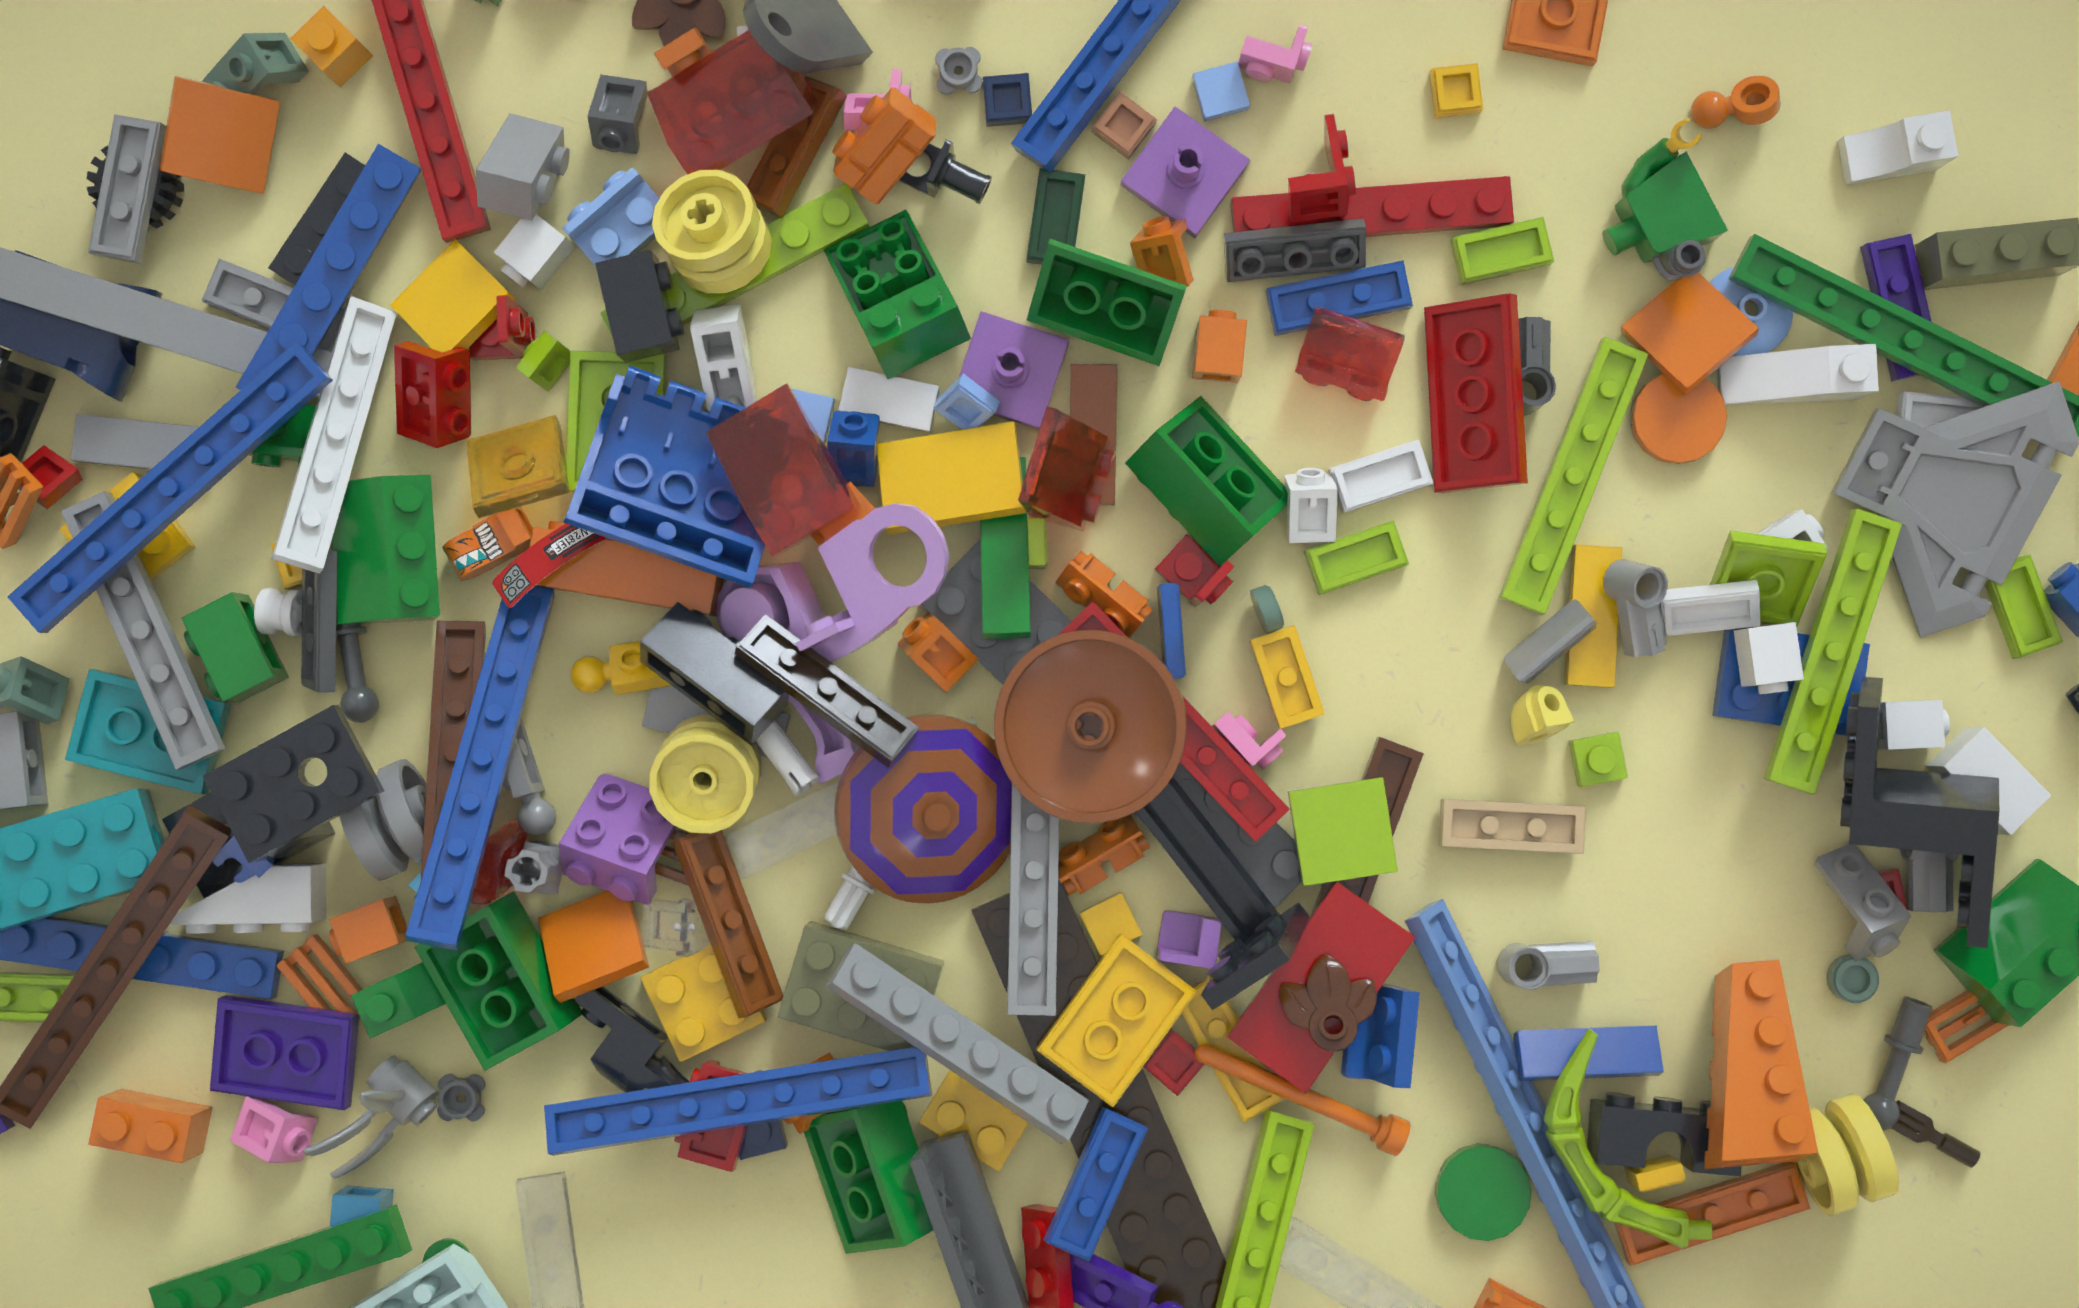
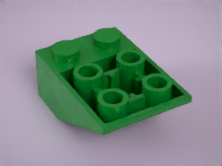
(897, 294)

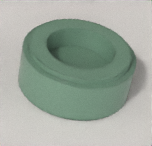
(1267, 608)
(1852, 979)

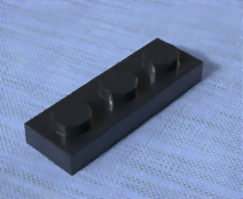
(316, 220)

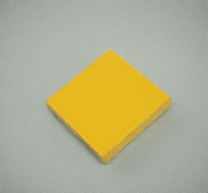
(451, 300)

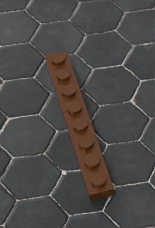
(111, 965)

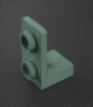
(258, 61)
(32, 689)

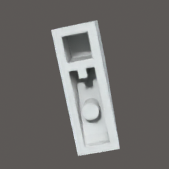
(723, 355)
(1800, 375)

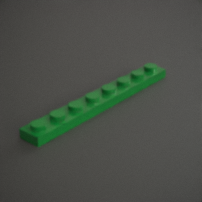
(1894, 330)

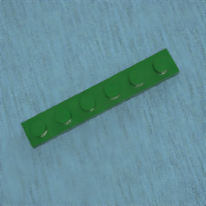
(289, 1264)

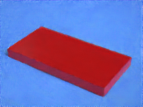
(1475, 394)
(1357, 938)

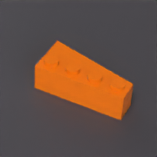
(1756, 1072)

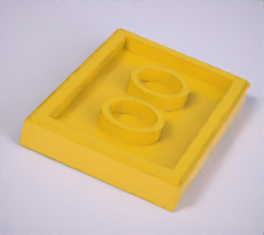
(954, 474)
(1116, 1020)

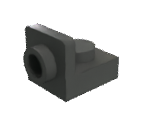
(617, 113)

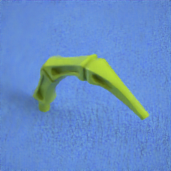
(1598, 1189)

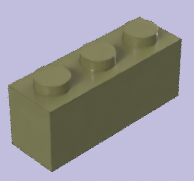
(1999, 253)

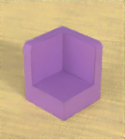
(1188, 939)

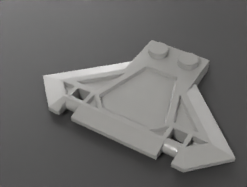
(1960, 495)

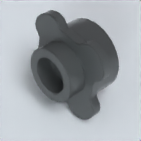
(451, 1107)

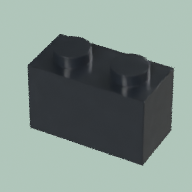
(639, 305)

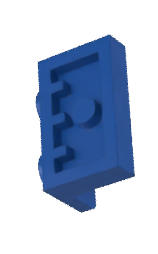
(1385, 1040)

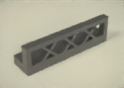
(966, 1223)

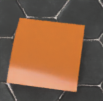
(219, 135)

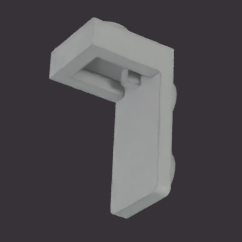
(1867, 898)

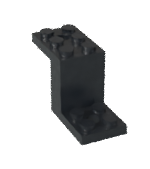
(271, 801)
(1921, 811)

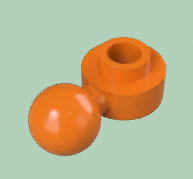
(1751, 102)

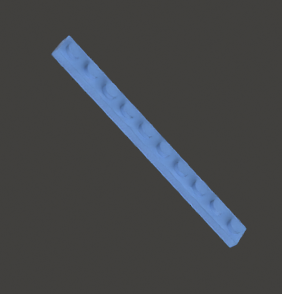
(1519, 1106)

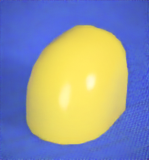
(1539, 715)

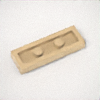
(1512, 826)

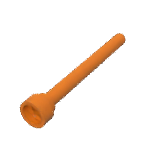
(1387, 1132)

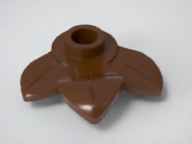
(678, 17)
(1326, 997)

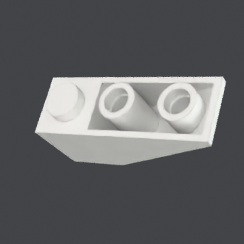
(282, 895)

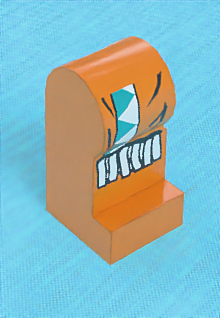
(489, 543)

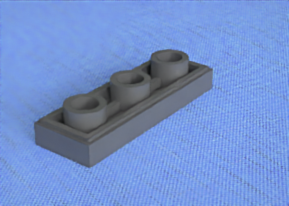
(1271, 251)

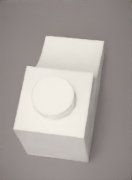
(1899, 149)

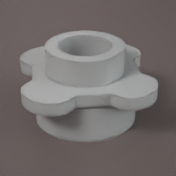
(958, 57)

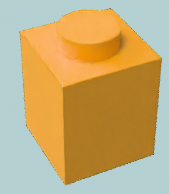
(331, 46)

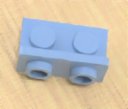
(616, 220)

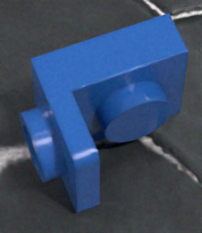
(854, 446)

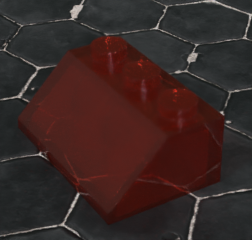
(729, 104)

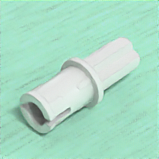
(848, 900)

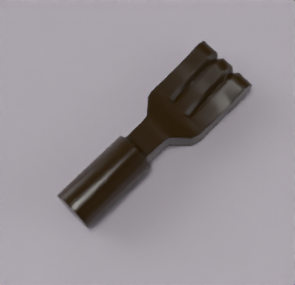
(1920, 1129)

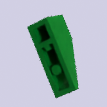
(397, 1000)

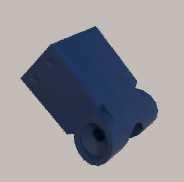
(88, 352)

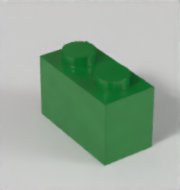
(232, 649)

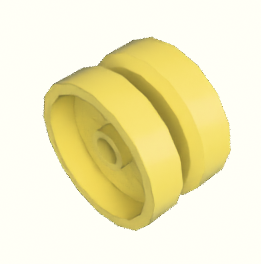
(712, 231)
(704, 775)
(1850, 1157)

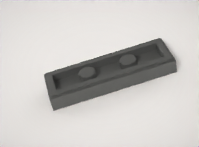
(319, 627)

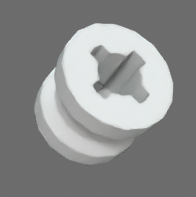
(279, 612)

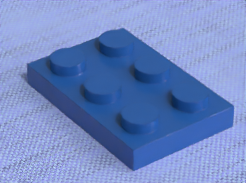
(1748, 705)

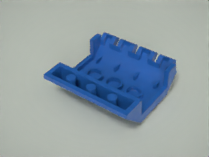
(661, 482)

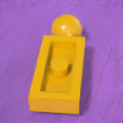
(624, 671)

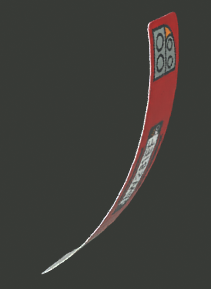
(542, 560)

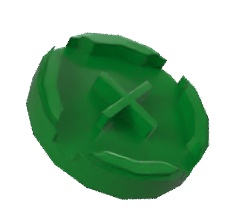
(1483, 1192)

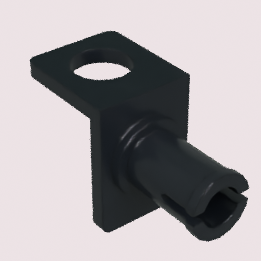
(949, 173)

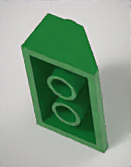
(1105, 302)
(1209, 480)
(386, 551)
(2029, 946)
(499, 983)
(869, 1177)

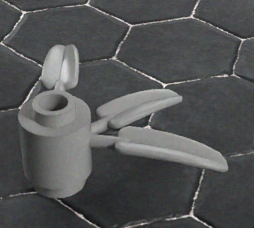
(396, 1090)

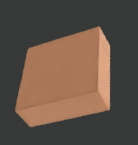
(1124, 125)

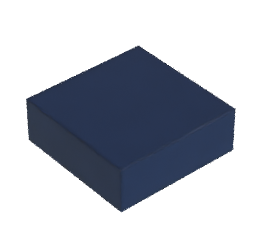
(1007, 99)

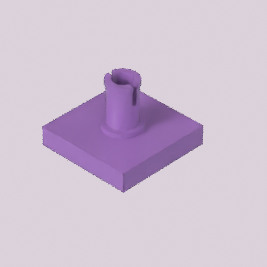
(1185, 171)
(1015, 367)

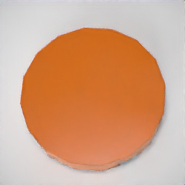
(1677, 425)

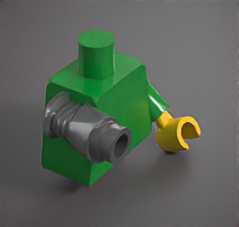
(1666, 210)

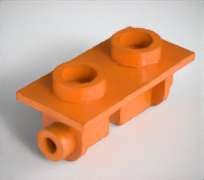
(1087, 580)
(1114, 841)

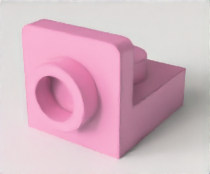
(1240, 737)
(272, 1131)

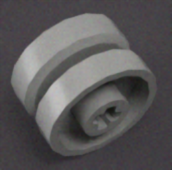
(390, 825)

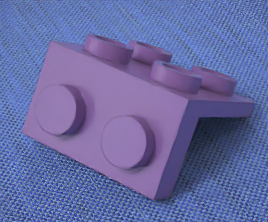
(616, 840)

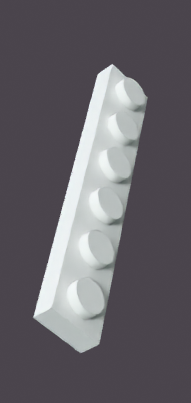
(334, 436)

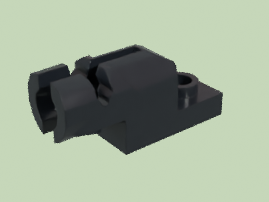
(630, 1049)

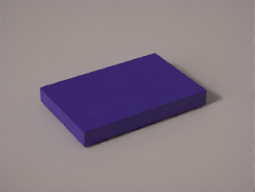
(284, 1052)

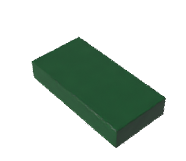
(1055, 211)

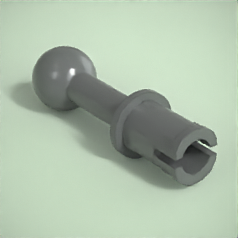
(358, 701)
(1904, 1040)

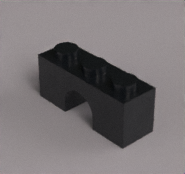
(1623, 1130)

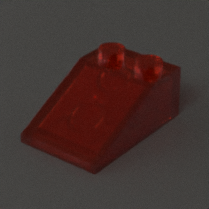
(781, 471)
(1066, 471)

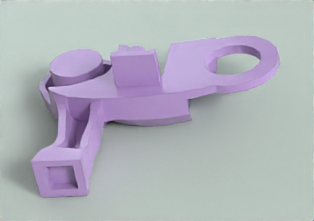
(870, 601)

